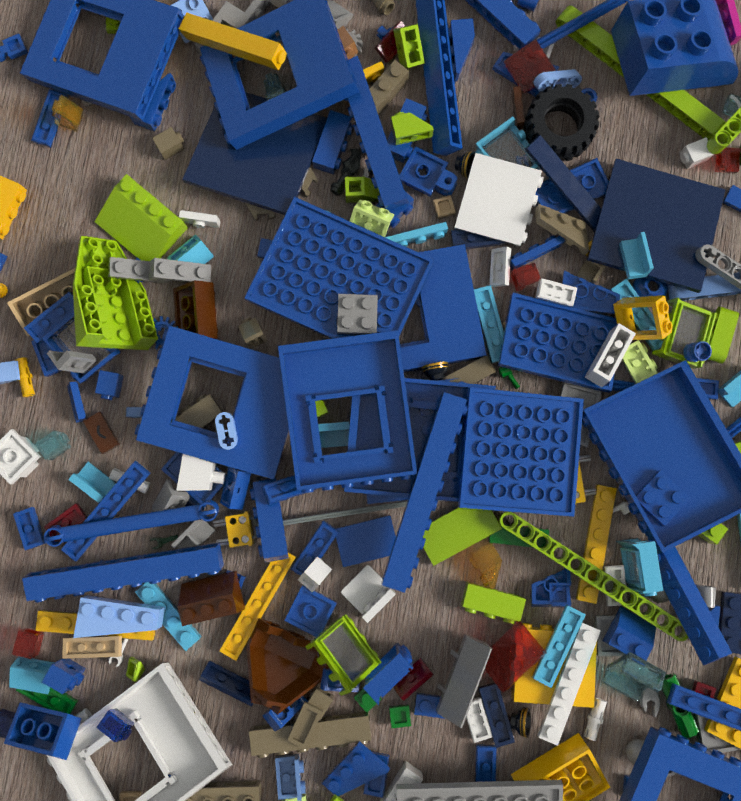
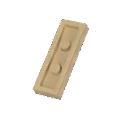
(92, 647)

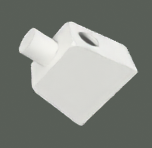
(198, 474)

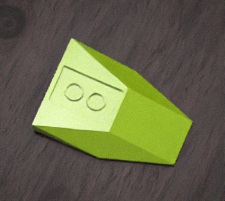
(106, 308)

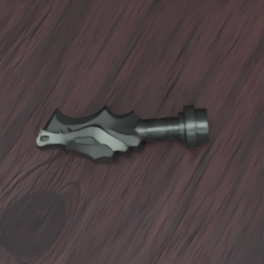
(351, 166)

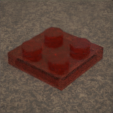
(527, 65)

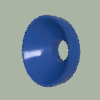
(641, 287)

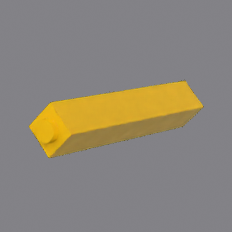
(233, 41)

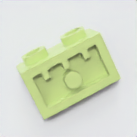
(371, 217)
(638, 362)

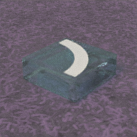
(732, 104)

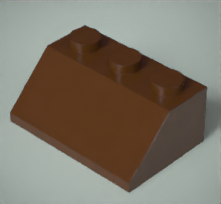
(196, 308)
(210, 598)

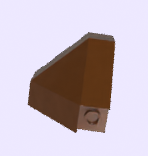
(280, 666)

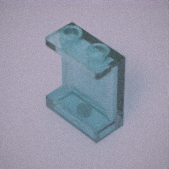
(633, 675)

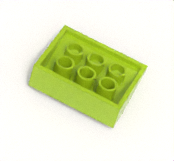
(139, 221)

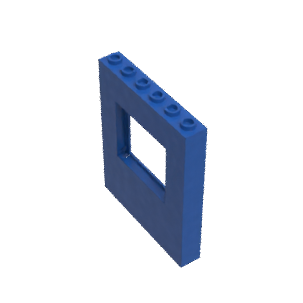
(315, 61)
(132, 63)
(447, 314)
(339, 370)
(258, 414)
(367, 434)
(667, 752)

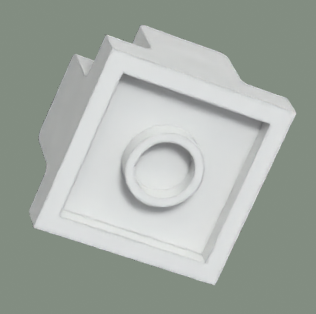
(17, 456)

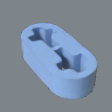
(222, 432)

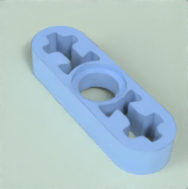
(548, 79)

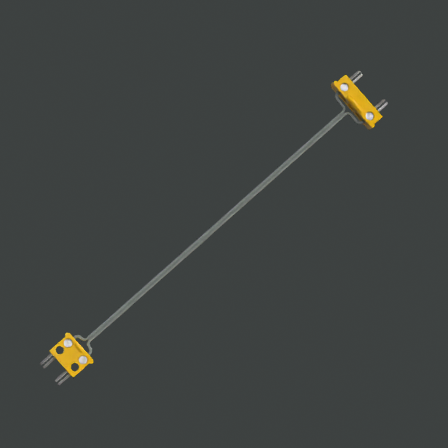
(243, 527)

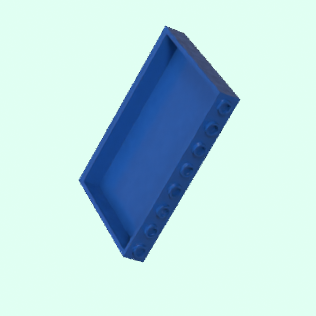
(673, 429)

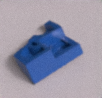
(552, 591)

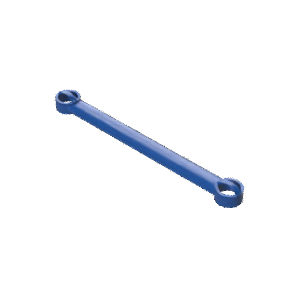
(131, 523)

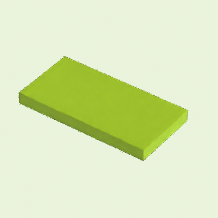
(457, 532)

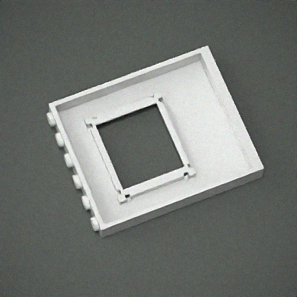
(171, 732)

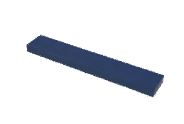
(564, 181)

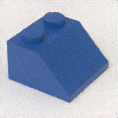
(630, 634)

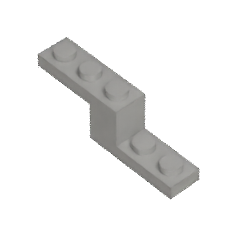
(235, 18)
(158, 270)

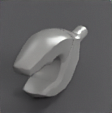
(650, 695)

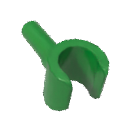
(508, 372)

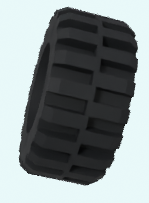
(574, 104)

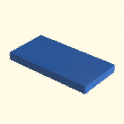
(588, 174)

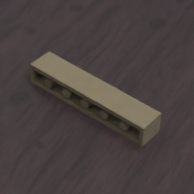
(329, 731)

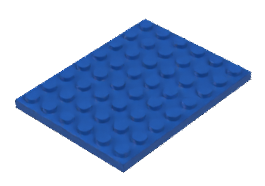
(327, 256)

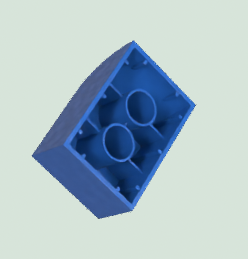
(673, 46)

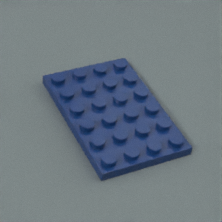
(553, 340)

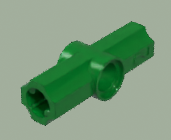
(683, 718)

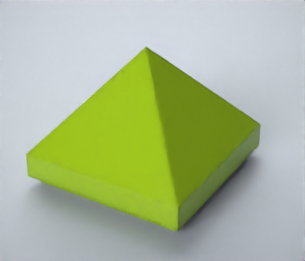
(134, 669)

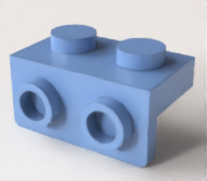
(289, 777)

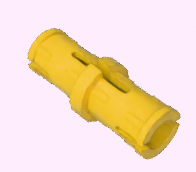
(25, 378)

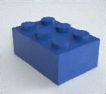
(43, 731)

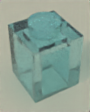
(53, 445)

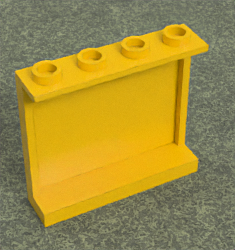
(532, 691)

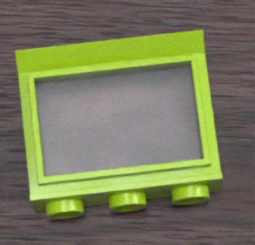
(689, 325)
(345, 653)

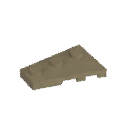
(566, 226)

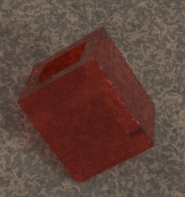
(728, 160)
(525, 276)
(28, 643)

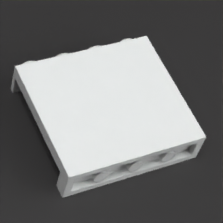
(499, 199)

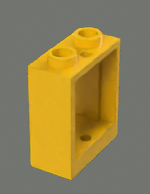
(660, 309)

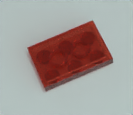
(513, 656)

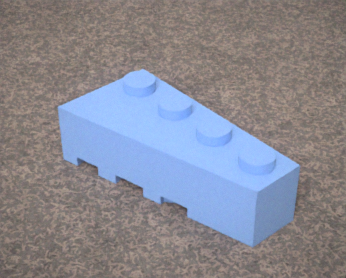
(112, 616)

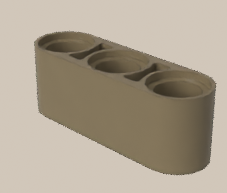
(473, 372)

